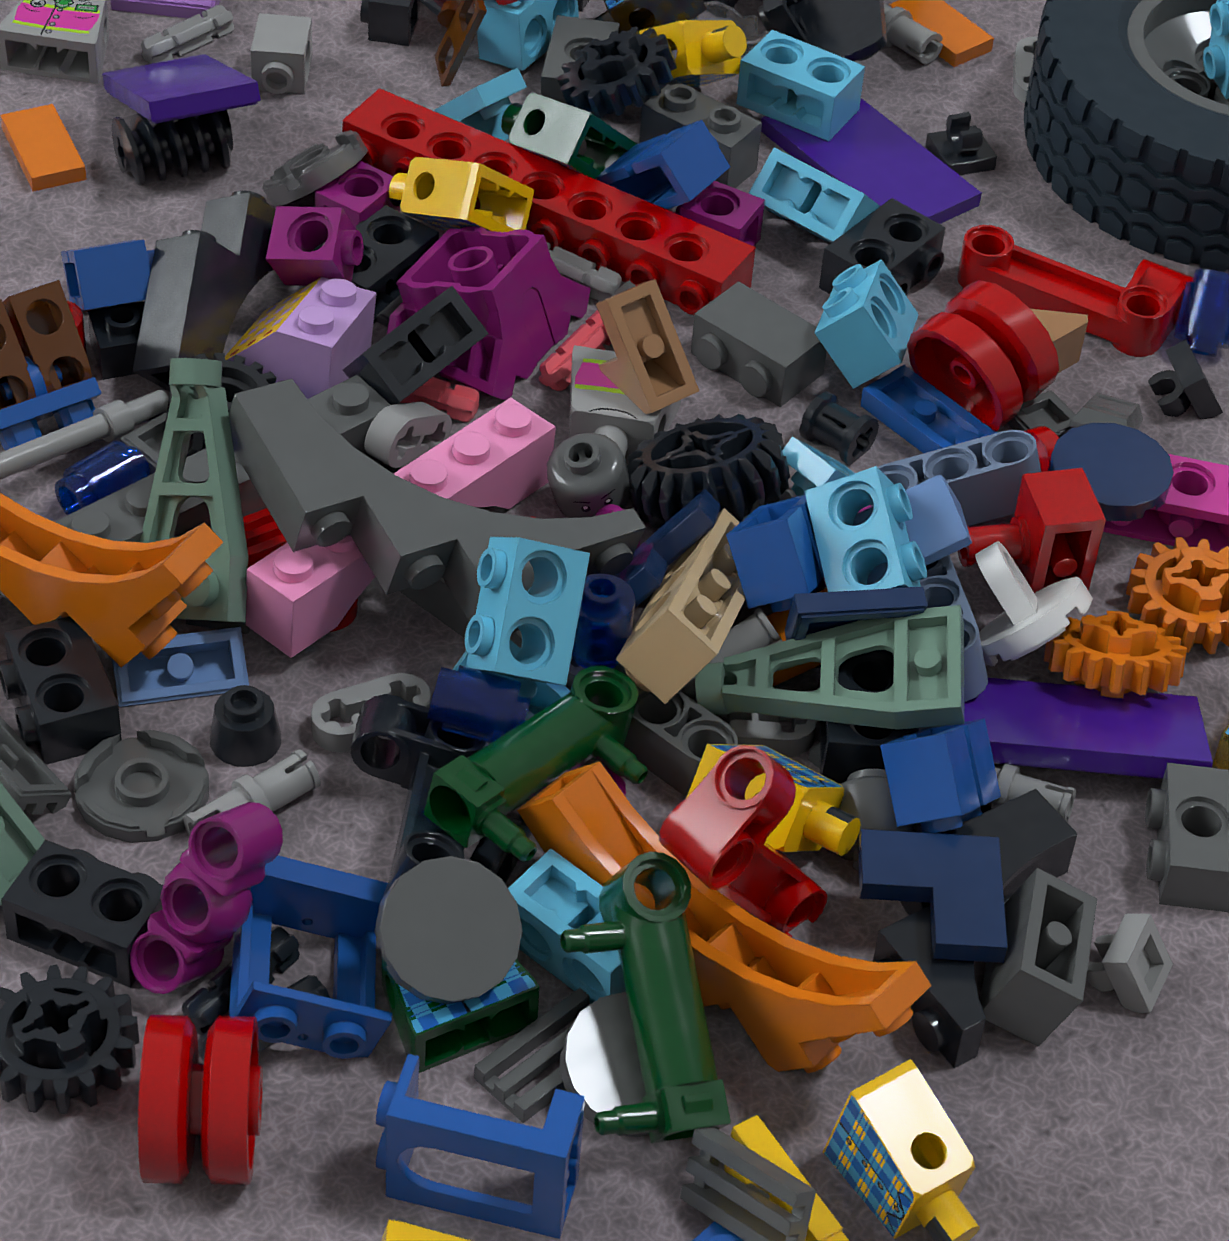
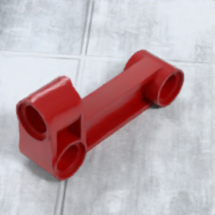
(1130, 317)
(726, 837)

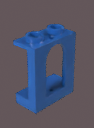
(322, 904)
(546, 1152)

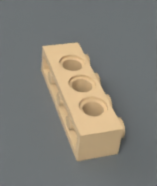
(686, 615)

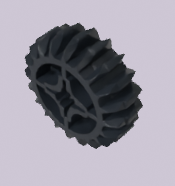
(729, 457)

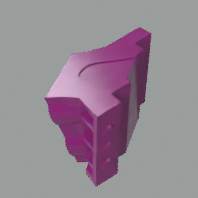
(509, 289)

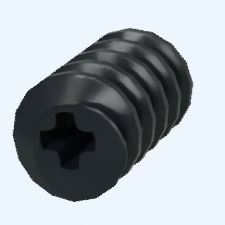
(171, 142)

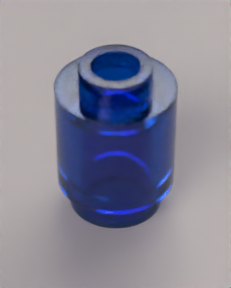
(1205, 313)
(100, 475)
(603, 621)
(477, 703)

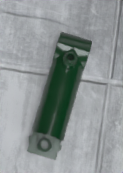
(588, 723)
(661, 999)

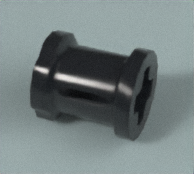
(838, 427)

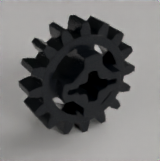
(617, 72)
(54, 1030)

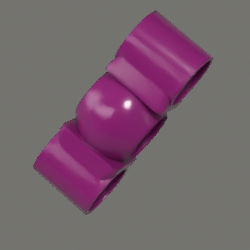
(206, 897)

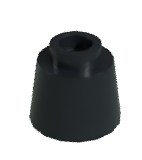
(245, 727)

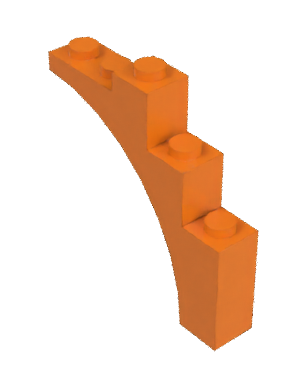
(110, 588)
(782, 990)

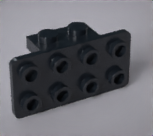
(838, 26)

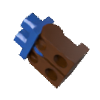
(41, 365)

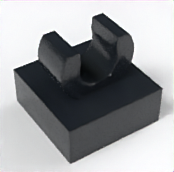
(962, 146)
(1186, 385)

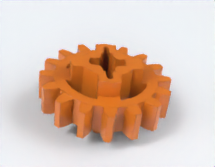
(1183, 592)
(1116, 655)

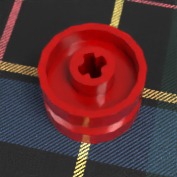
(985, 353)
(194, 1099)

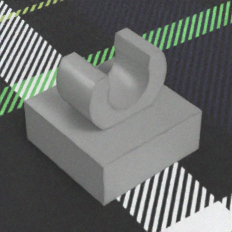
(1132, 963)

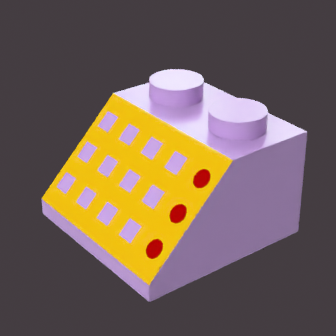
(311, 334)

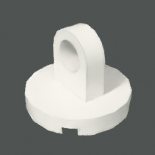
(1028, 616)

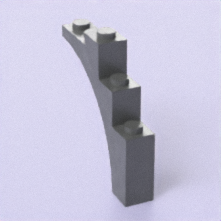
(408, 536)

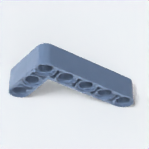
(987, 484)

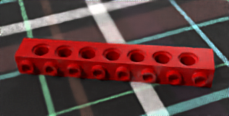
(567, 207)

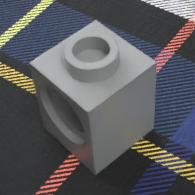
(282, 53)

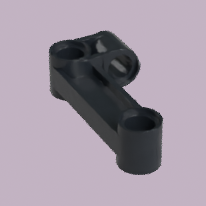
(409, 759)

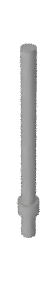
(107, 423)

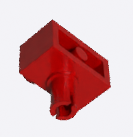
(1052, 530)

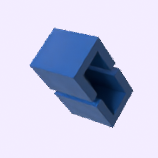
(669, 167)
(107, 273)
(776, 554)
(941, 775)

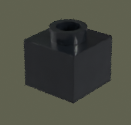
(390, 20)
(115, 338)

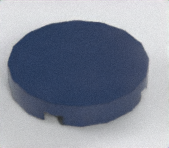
(1121, 464)

